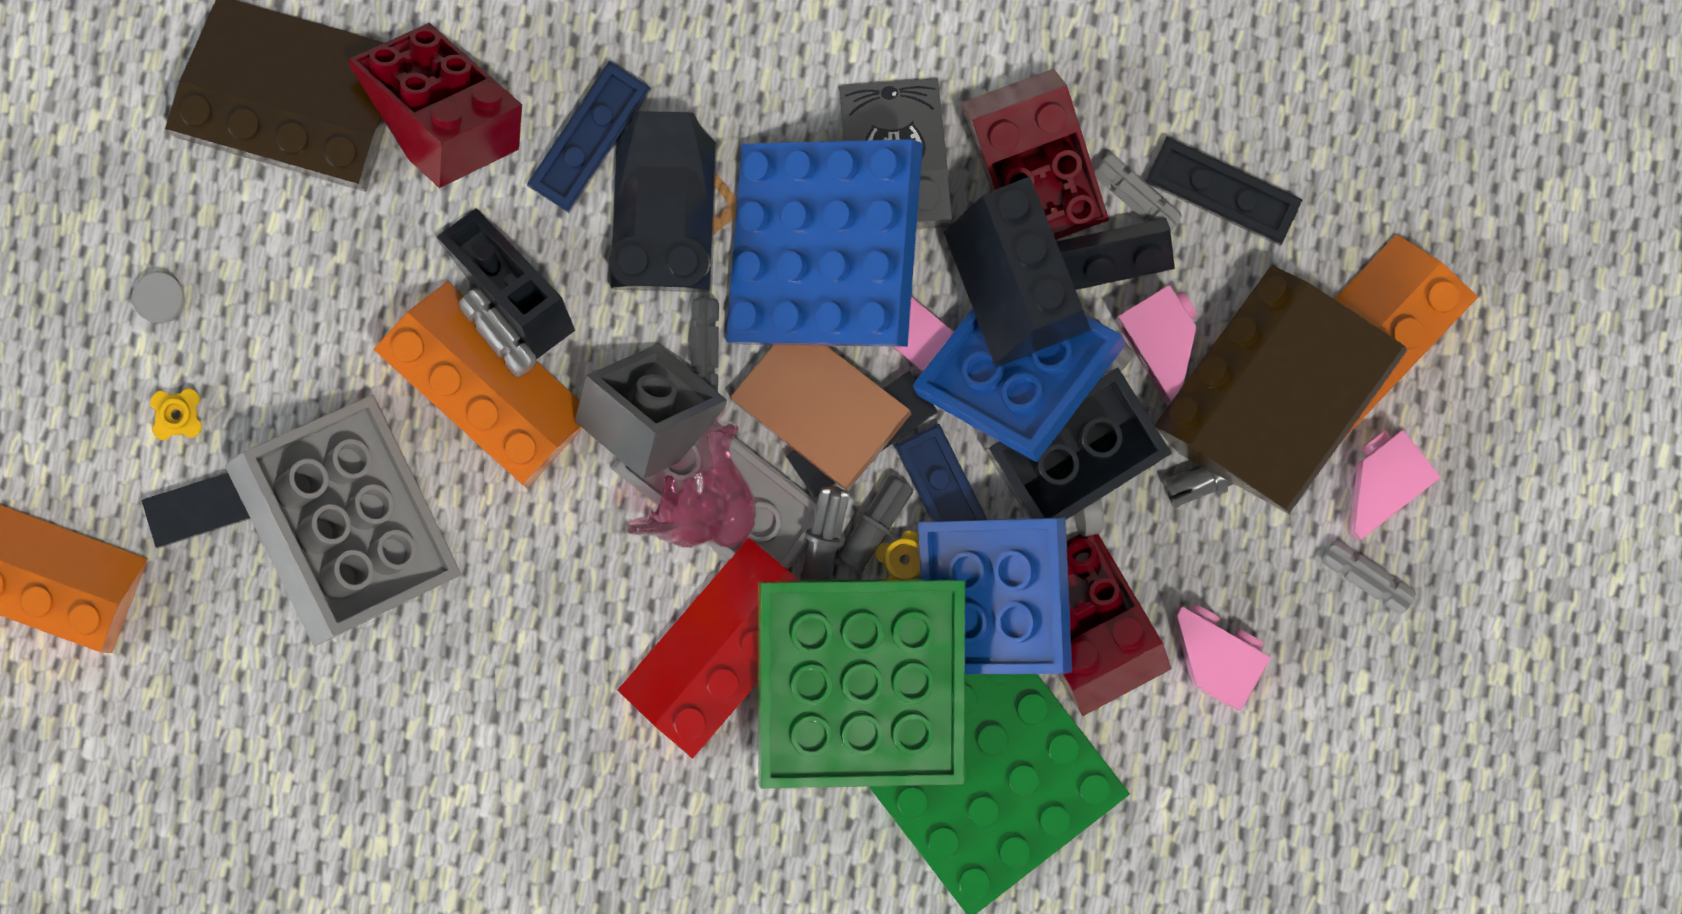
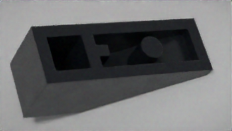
(508, 282)

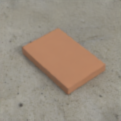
(821, 409)

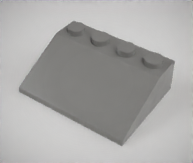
(342, 519)

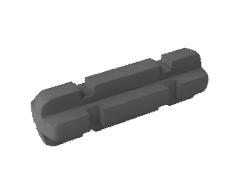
(705, 340)

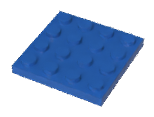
(825, 243)

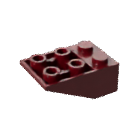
(439, 104)
(1036, 134)
(1109, 631)

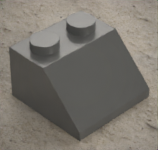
(647, 409)

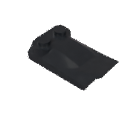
(664, 205)

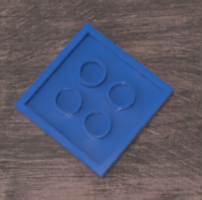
(1024, 399)
(1012, 590)

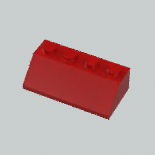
(708, 654)

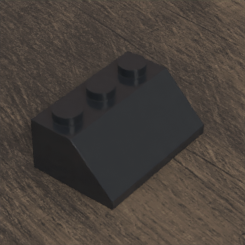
(1015, 273)
(1090, 457)

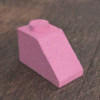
(1162, 338)
(1387, 481)

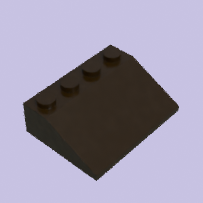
(279, 95)
(1279, 389)

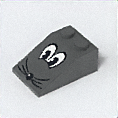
(903, 113)

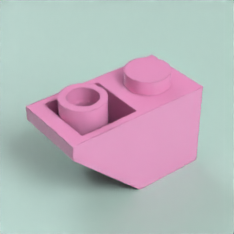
(1217, 660)

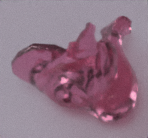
(709, 507)

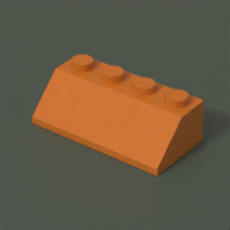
(1408, 299)
(512, 418)
(65, 581)

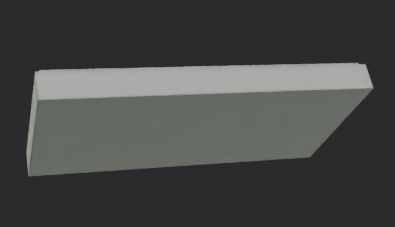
(781, 506)

